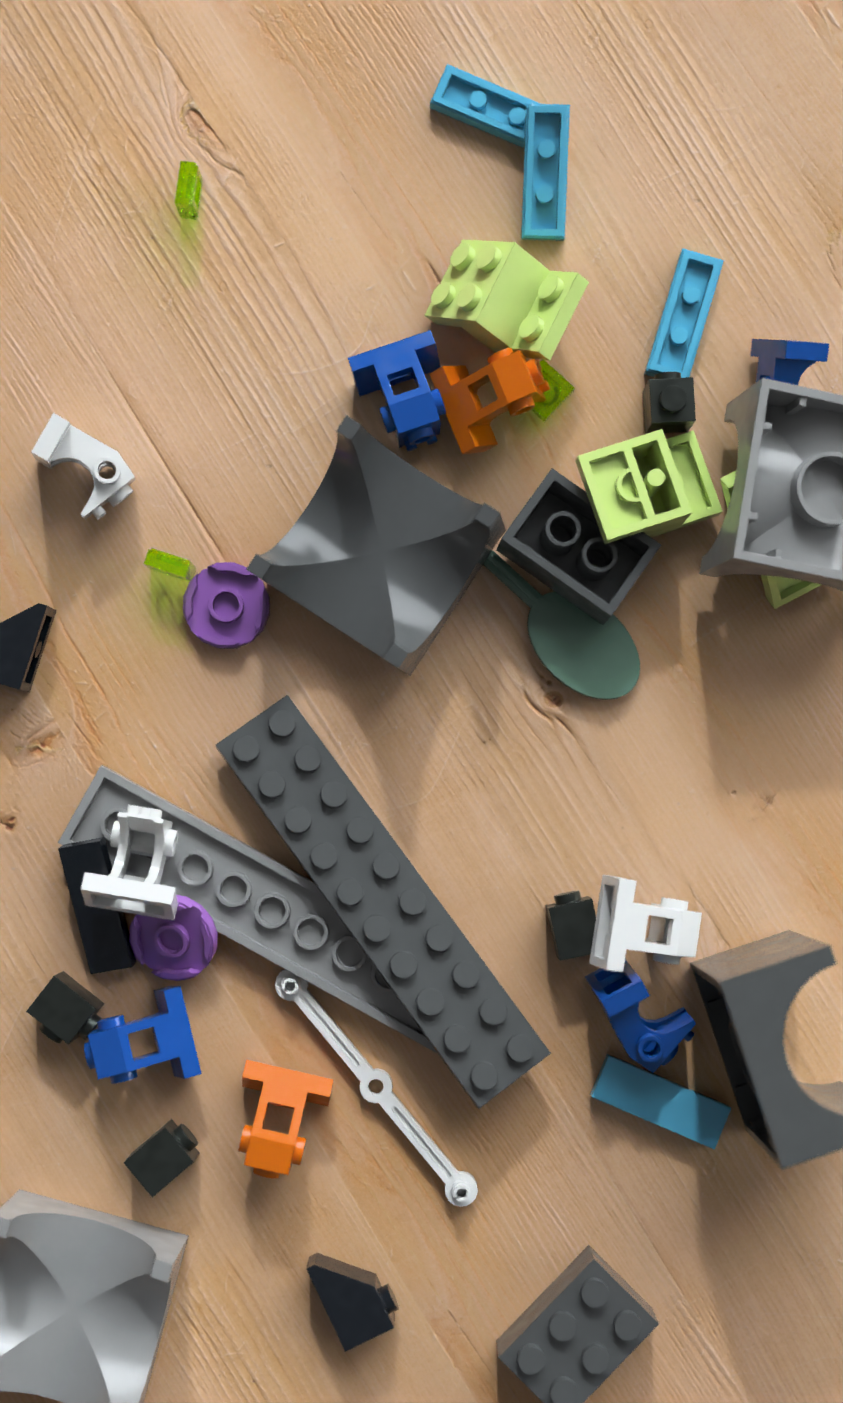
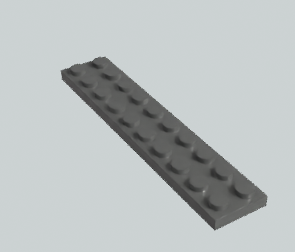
(383, 901)

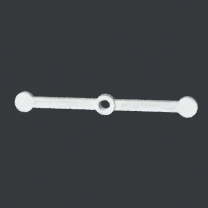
(459, 1185)

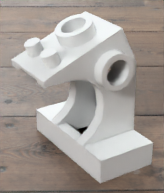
(65, 443)
(140, 833)
(623, 926)

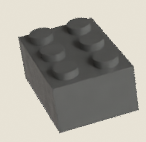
(564, 549)
(576, 1331)

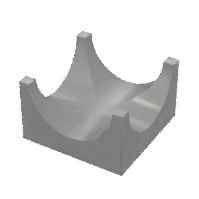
(785, 488)
(81, 1300)

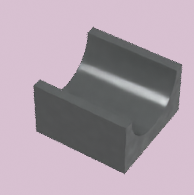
(747, 1006)

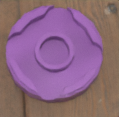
(226, 605)
(178, 946)

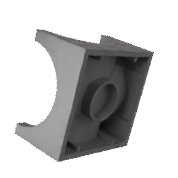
(381, 550)

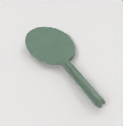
(571, 644)

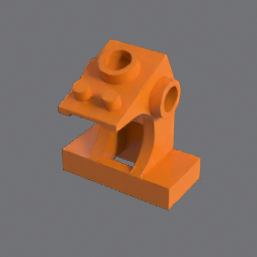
(517, 386)
(272, 1151)

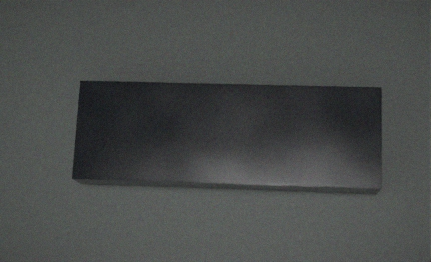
(101, 930)

